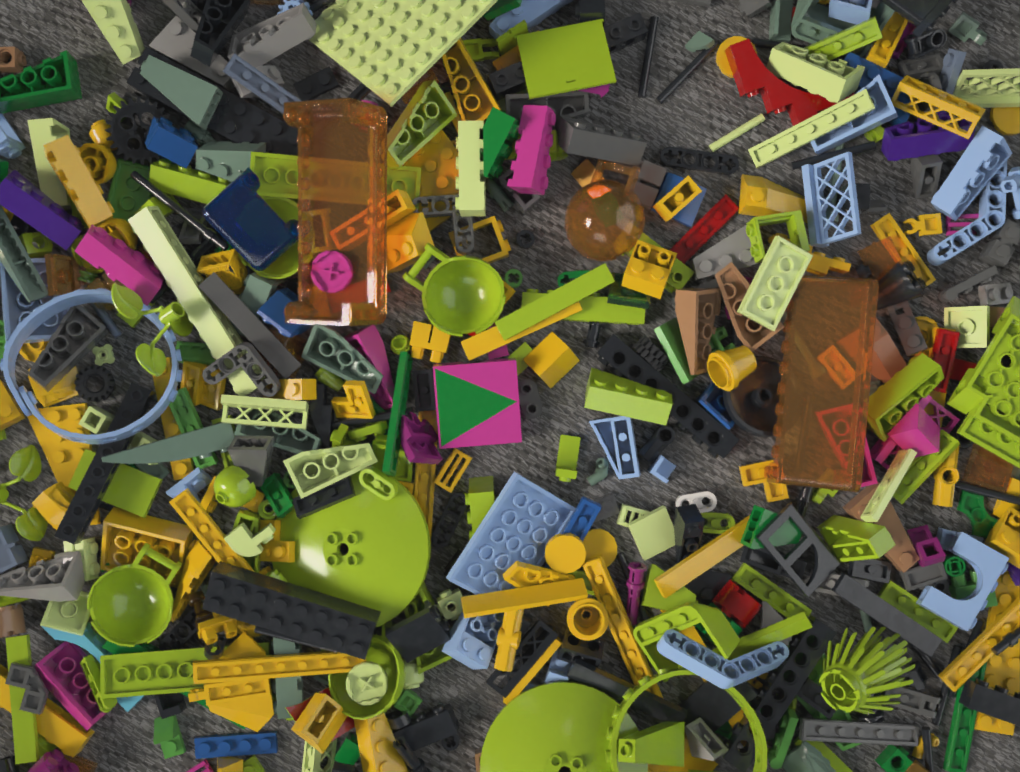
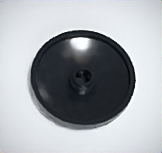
(755, 399)

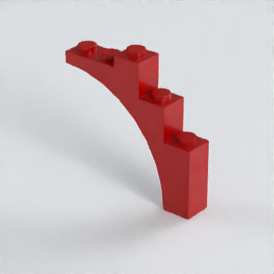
(777, 96)

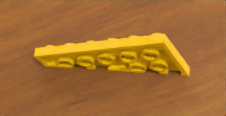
(60, 452)

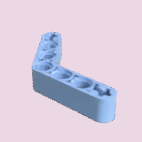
(981, 225)
(719, 670)

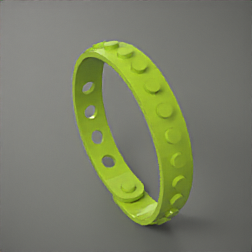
(664, 673)

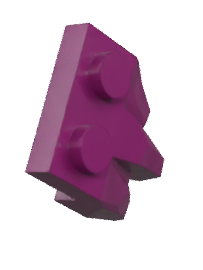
(419, 440)

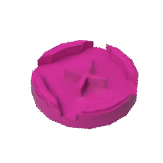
(332, 271)

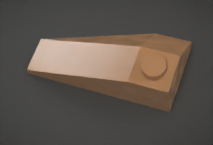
(733, 289)
(696, 317)
(886, 357)

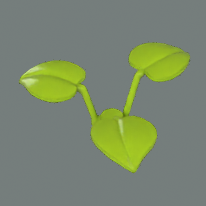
(173, 316)
(26, 465)

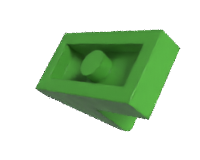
(169, 736)

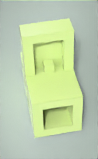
(245, 543)

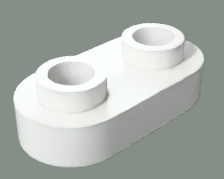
(696, 498)

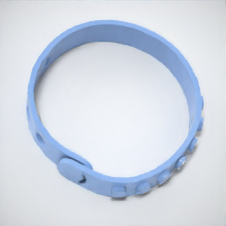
(27, 400)

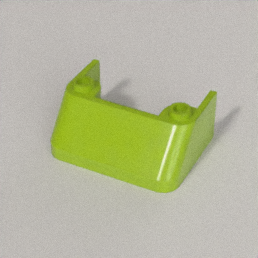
(679, 618)

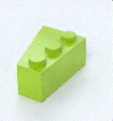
(480, 499)
(855, 539)

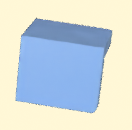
(661, 468)

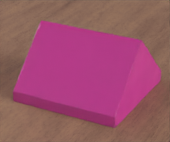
(917, 432)

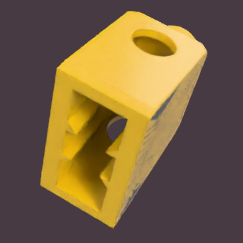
(226, 266)

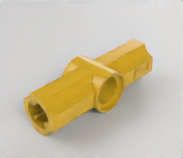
(944, 489)
(508, 640)

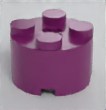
(53, 762)

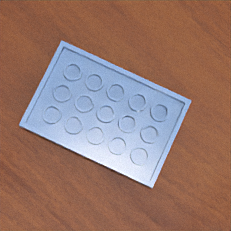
(511, 531)

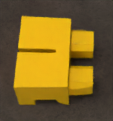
(420, 341)

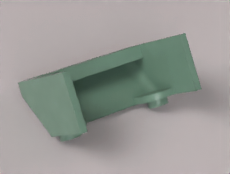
(813, 24)

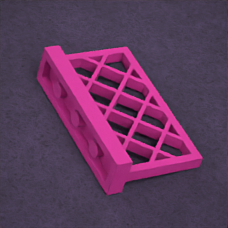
(882, 449)

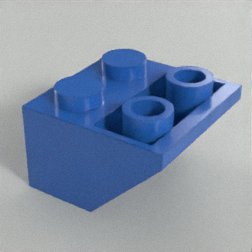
(171, 142)
(273, 313)

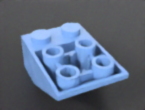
(474, 639)

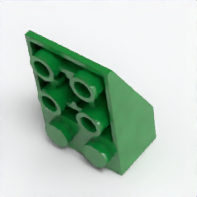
(498, 137)

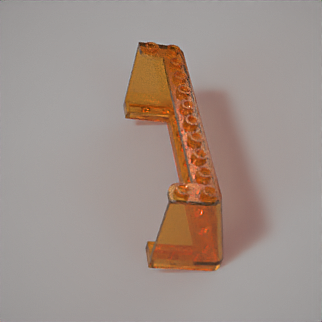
(341, 208)
(825, 384)

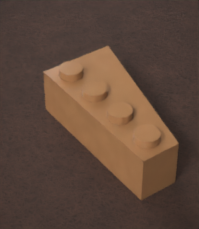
(903, 553)

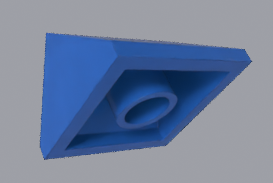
(713, 402)

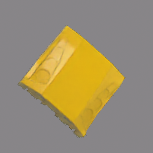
(60, 392)
(54, 503)

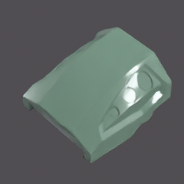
(806, 759)

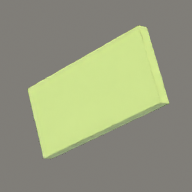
(774, 283)

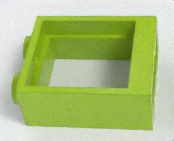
(795, 228)

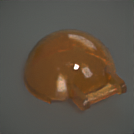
(605, 215)

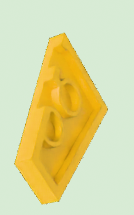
(525, 574)

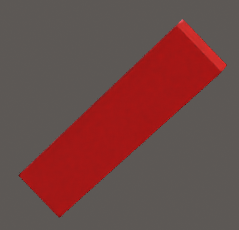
(704, 229)

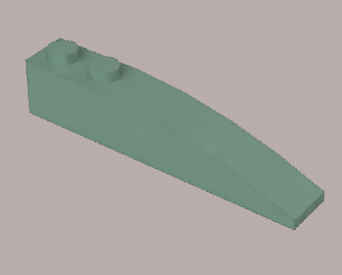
(18, 262)
(182, 446)

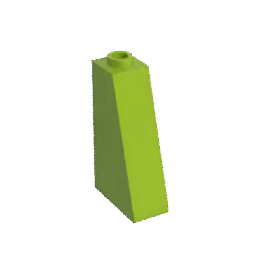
(654, 745)

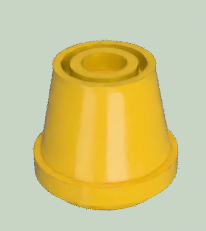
(730, 366)
(590, 627)

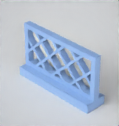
(817, 204)

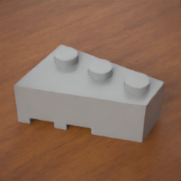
(731, 249)

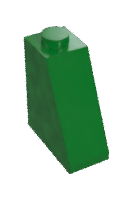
(759, 518)

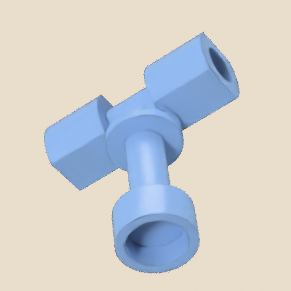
(1012, 184)

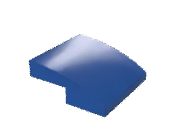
(688, 213)

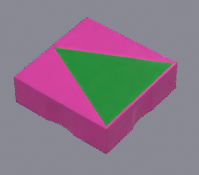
(477, 403)

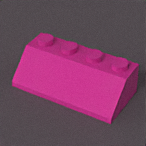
(67, 682)

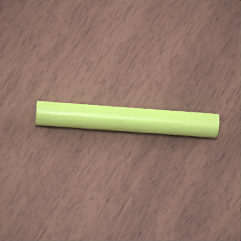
(737, 132)

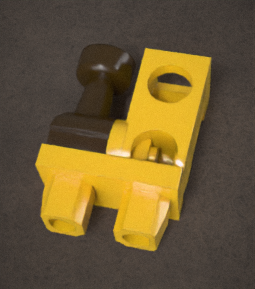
(210, 623)

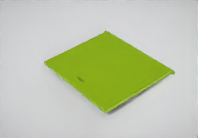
(565, 59)

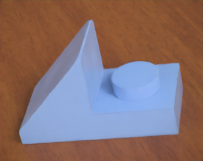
(193, 481)
(557, 669)

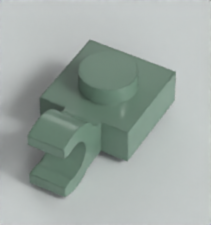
(966, 27)

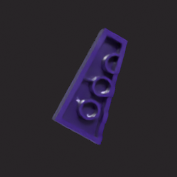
(923, 139)
(38, 210)

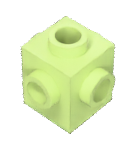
(447, 597)

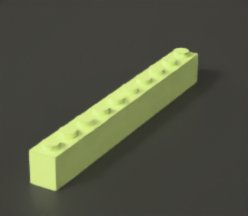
(183, 279)

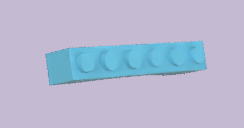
(93, 644)

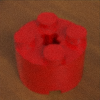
(737, 603)

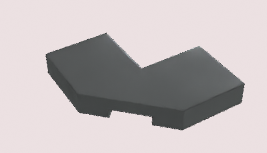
(35, 690)

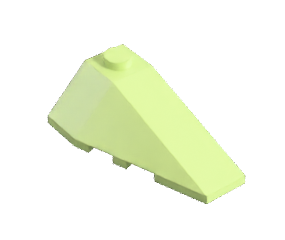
(322, 467)

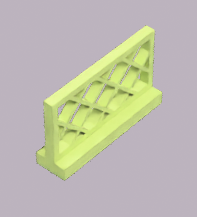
(989, 93)

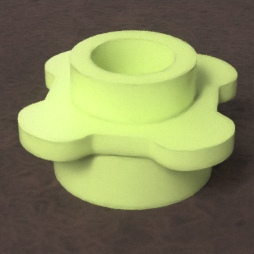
(109, 355)

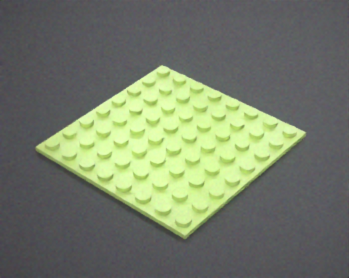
(393, 41)

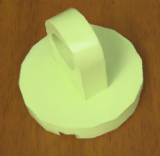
(367, 683)

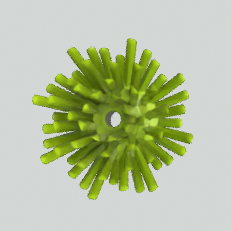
(854, 677)

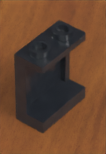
(418, 632)

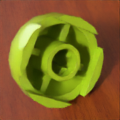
(233, 487)

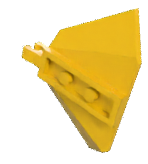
(239, 701)

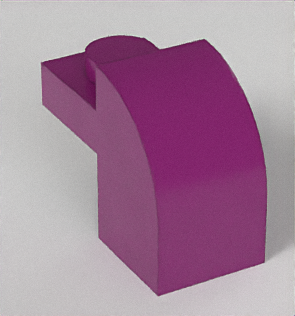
(926, 547)

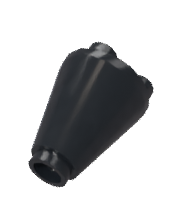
(899, 285)

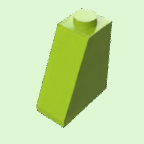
(653, 598)

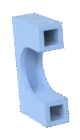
(988, 567)

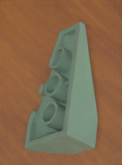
(335, 354)

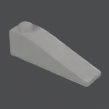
(50, 580)

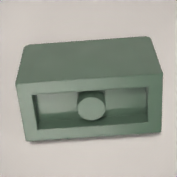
(780, 20)

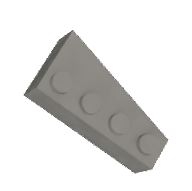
(273, 36)

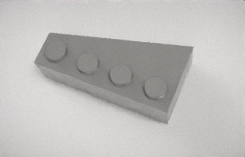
(176, 44)

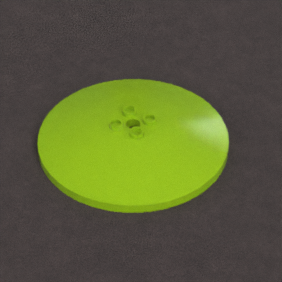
(385, 552)
(554, 729)

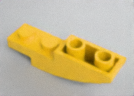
(819, 263)

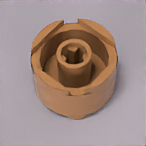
(12, 620)

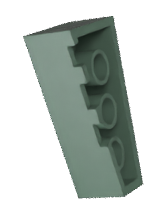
(287, 689)

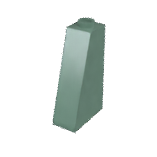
(190, 94)

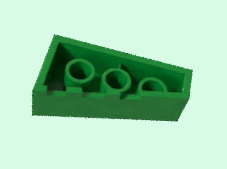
(41, 85)

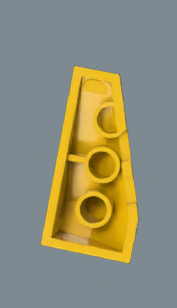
(765, 197)
(195, 569)

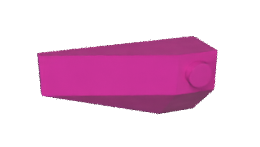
(371, 347)

